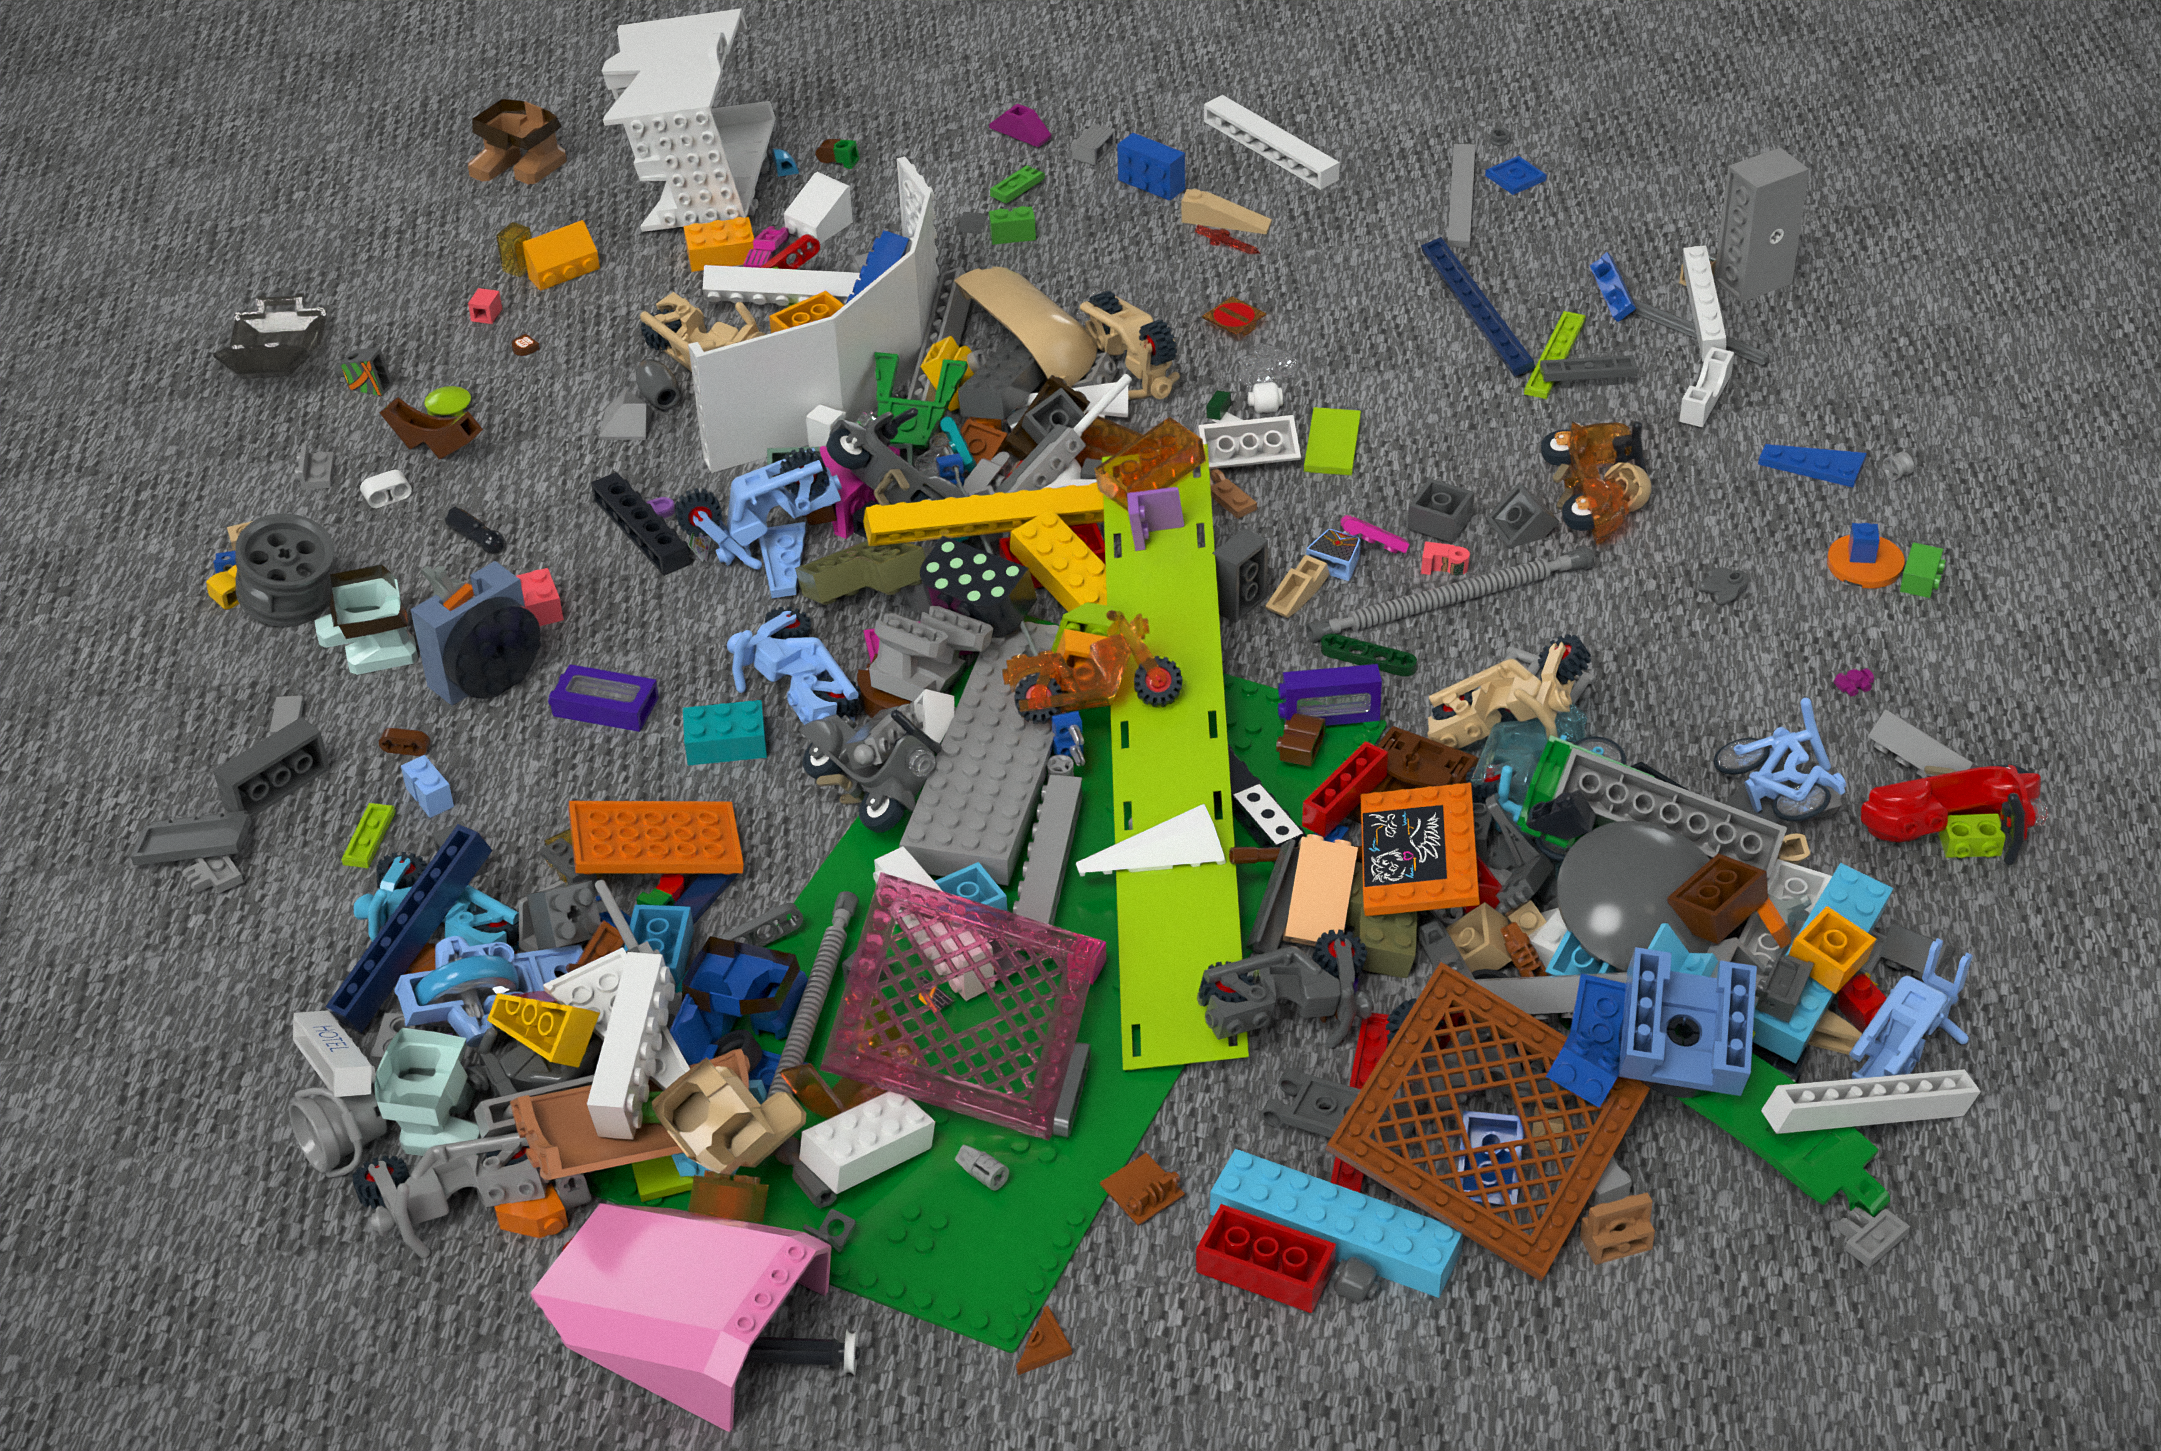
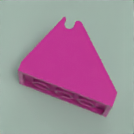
(853, 494)

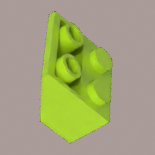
(1086, 618)

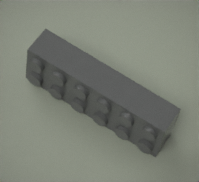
(1001, 383)

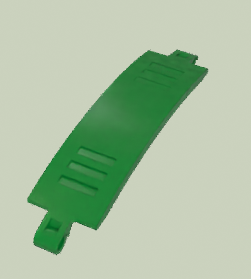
(1813, 1160)

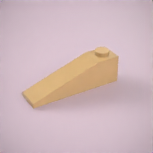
(1214, 211)

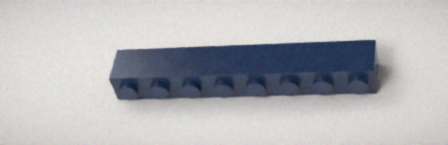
(409, 928)

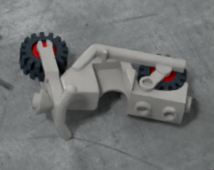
(438, 1175)

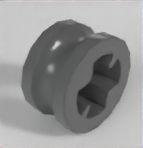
(1499, 137)

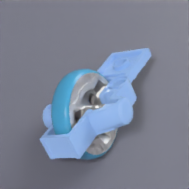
(468, 980)

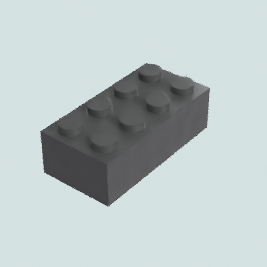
(272, 768)

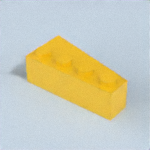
(547, 1028)

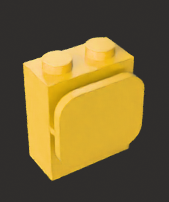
(933, 362)

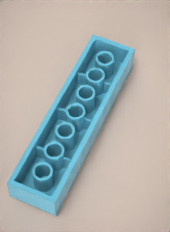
(1862, 903)
(1388, 1237)

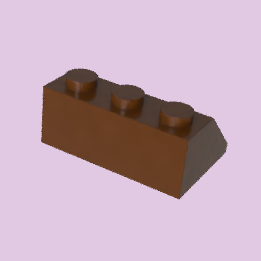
(1719, 897)

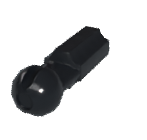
(473, 529)

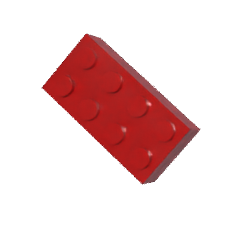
(1266, 1258)

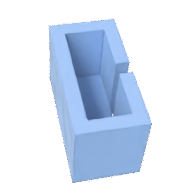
(427, 786)

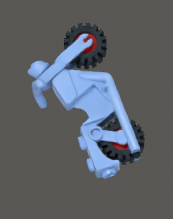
(753, 498)
(784, 649)

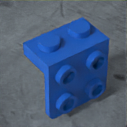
(1585, 1067)

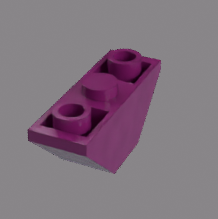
(1023, 125)

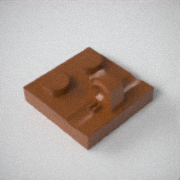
(982, 440)

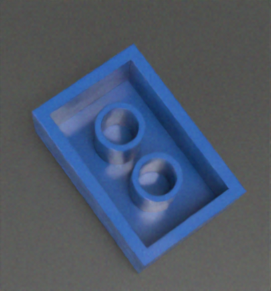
(1151, 166)

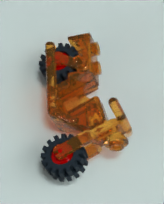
(1095, 681)

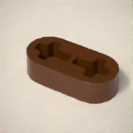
(404, 741)

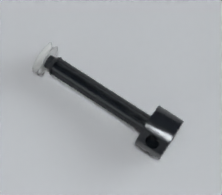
(807, 1351)

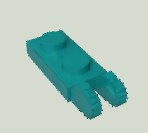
(958, 443)

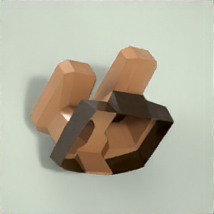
(514, 126)

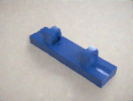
(1612, 287)

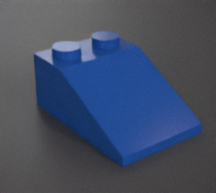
(1486, 1130)

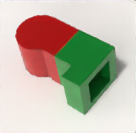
(666, 893)

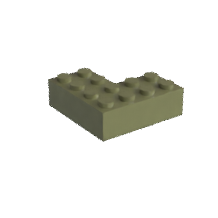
(861, 565)
(1387, 937)

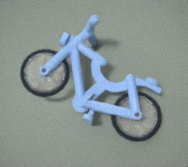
(1790, 803)

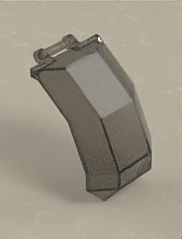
(273, 341)

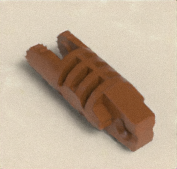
(1522, 951)

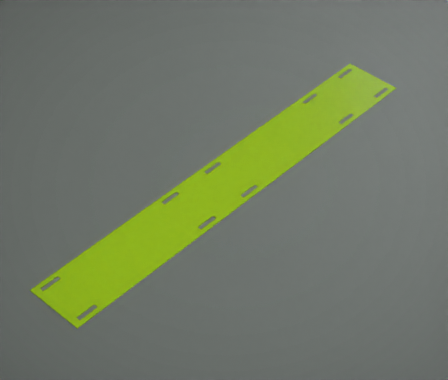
(1186, 915)

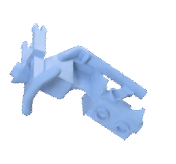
(1913, 1011)

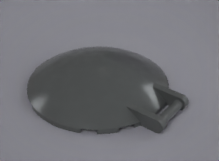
(1618, 888)

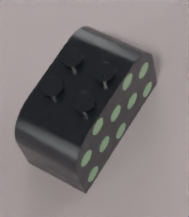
(978, 585)

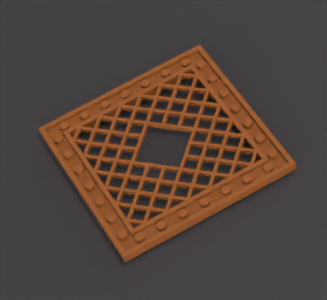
(1352, 1142)

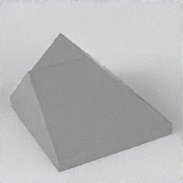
(626, 419)

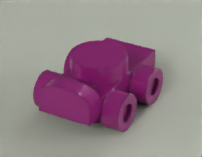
(1854, 680)

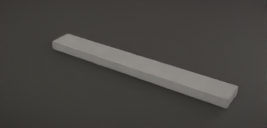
(1461, 196)

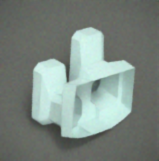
(420, 1086)

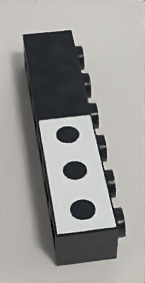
(1258, 809)

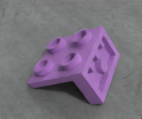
(1152, 512)

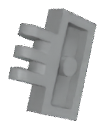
(213, 871)

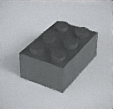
(1241, 574)

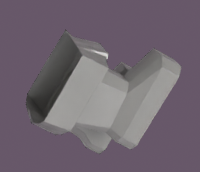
(924, 653)

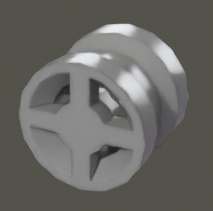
(1898, 465)
(1060, 765)

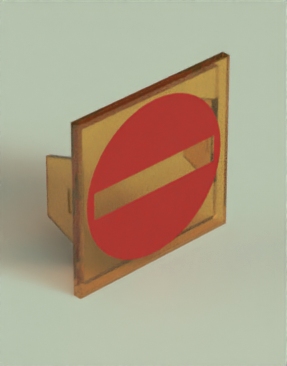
(1235, 316)

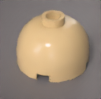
(1634, 482)

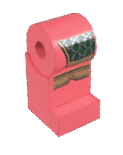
(1444, 558)

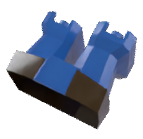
(741, 980)

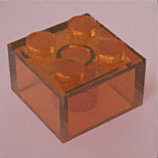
(728, 1198)

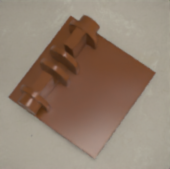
(1143, 1188)

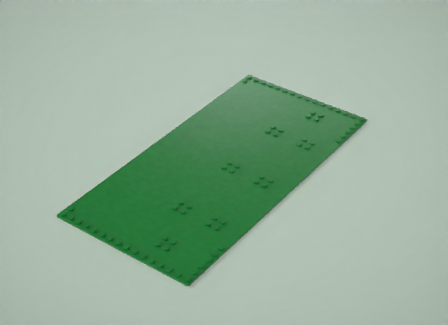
(926, 1228)

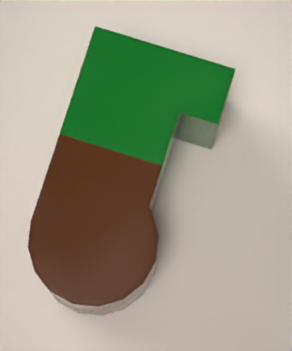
(838, 151)

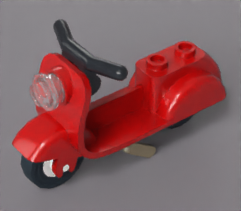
(1922, 805)

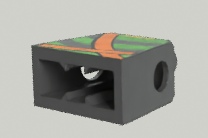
(365, 371)

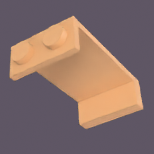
(1320, 889)

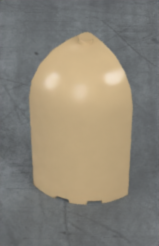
(1044, 328)

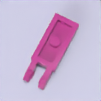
(770, 238)
(1373, 533)

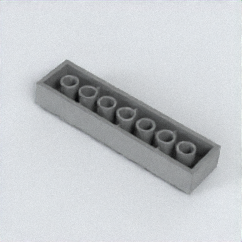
(1632, 796)

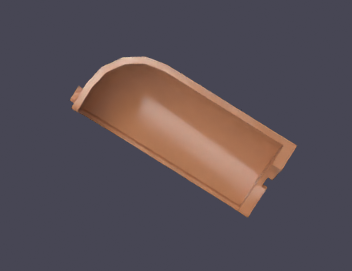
(565, 1138)

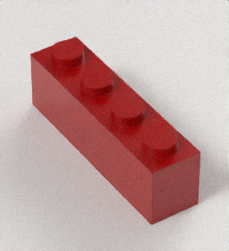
(1343, 789)

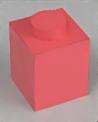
(485, 306)

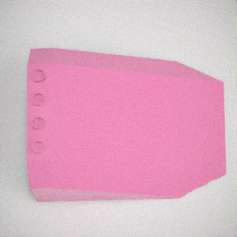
(676, 1297)

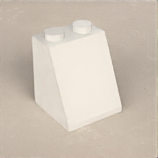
(820, 208)

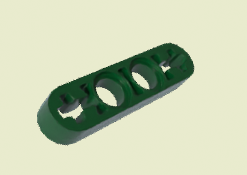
(1370, 652)

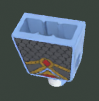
(1338, 550)

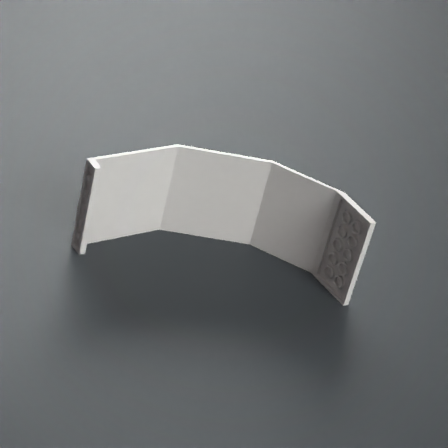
(765, 387)

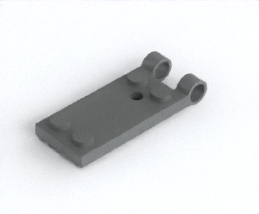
(1318, 1093)

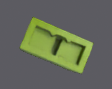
(1972, 836)

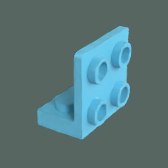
(1681, 960)

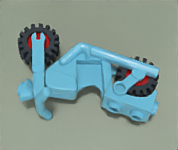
(478, 926)

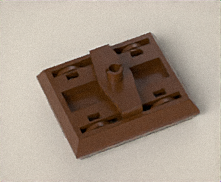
(1418, 764)

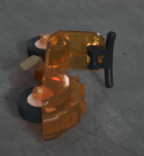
(1577, 452)

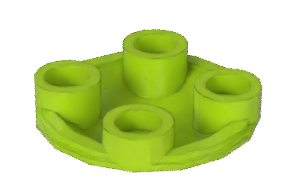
(447, 401)

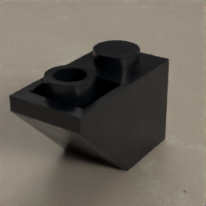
(1563, 817)

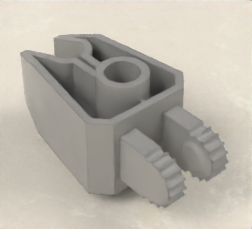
(989, 473)

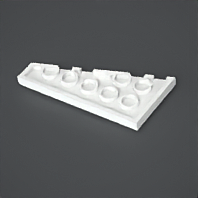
(595, 989)

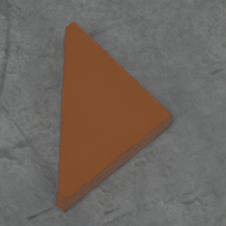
(1044, 1345)

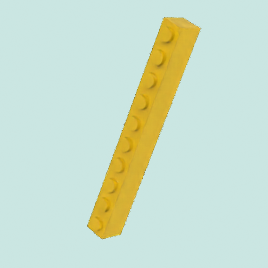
(980, 514)

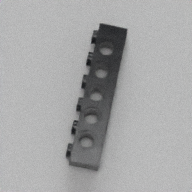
(641, 523)

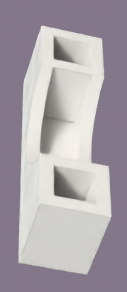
(1714, 376)

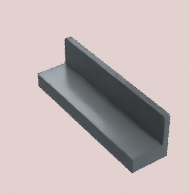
(1275, 902)

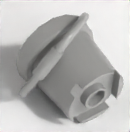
(334, 1127)

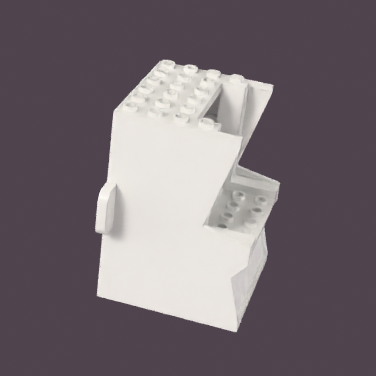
(665, 99)

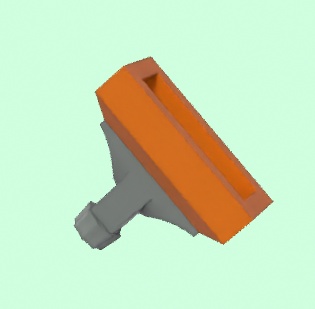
(451, 591)
(1781, 914)

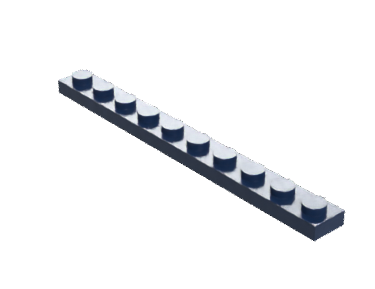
(1478, 307)

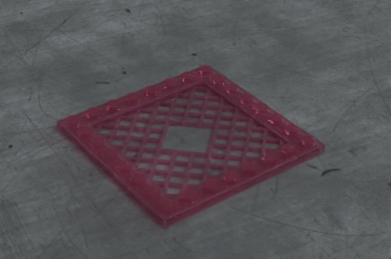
(925, 1084)

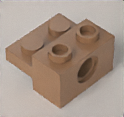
(1618, 1228)

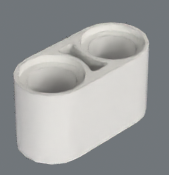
(385, 488)

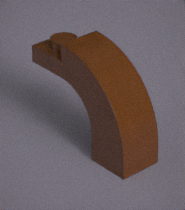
(874, 699)

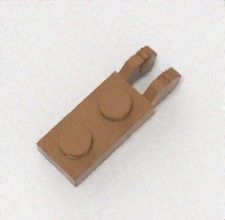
(1230, 495)

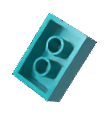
(724, 732)

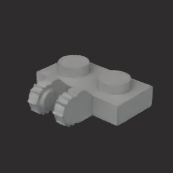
(1870, 1236)

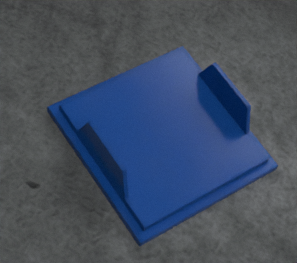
(692, 1033)

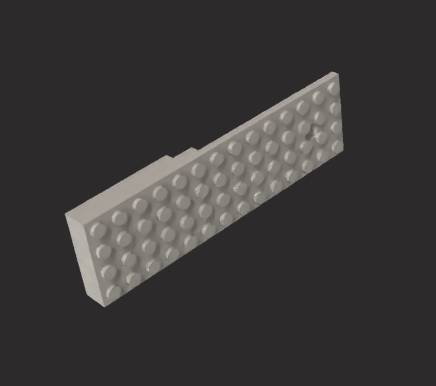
(987, 774)

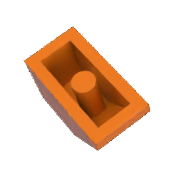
(533, 1217)

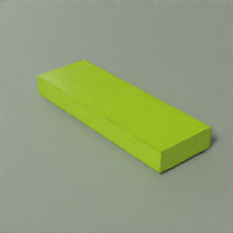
(368, 835)

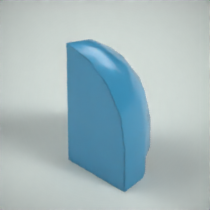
(784, 163)

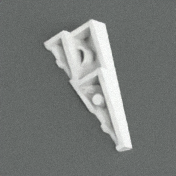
(1181, 840)

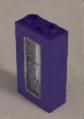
(1334, 694)
(604, 697)

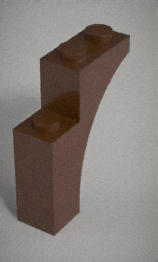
(440, 434)

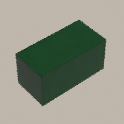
(1218, 405)

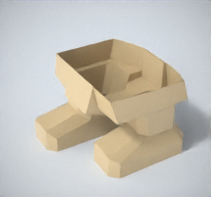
(722, 1122)

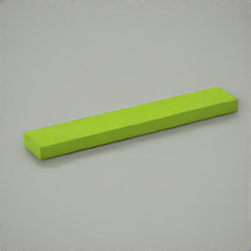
(1556, 348)

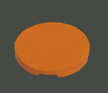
(1882, 573)

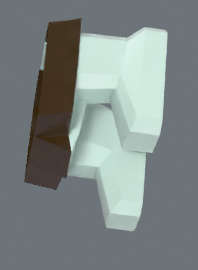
(371, 615)

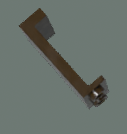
(1019, 442)

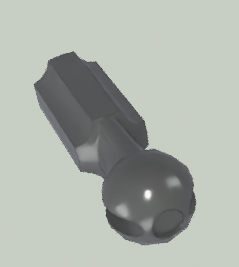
(809, 1182)

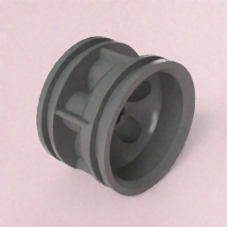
(286, 545)

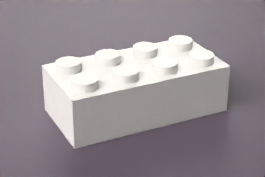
(866, 1140)

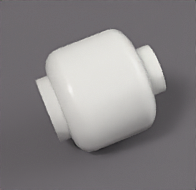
(1265, 397)

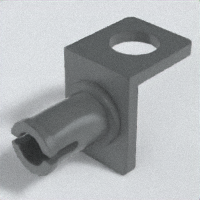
(823, 1233)

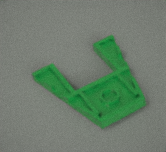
(923, 426)

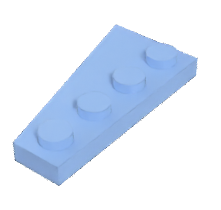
(781, 554)

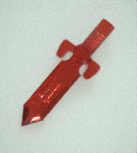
(1224, 237)

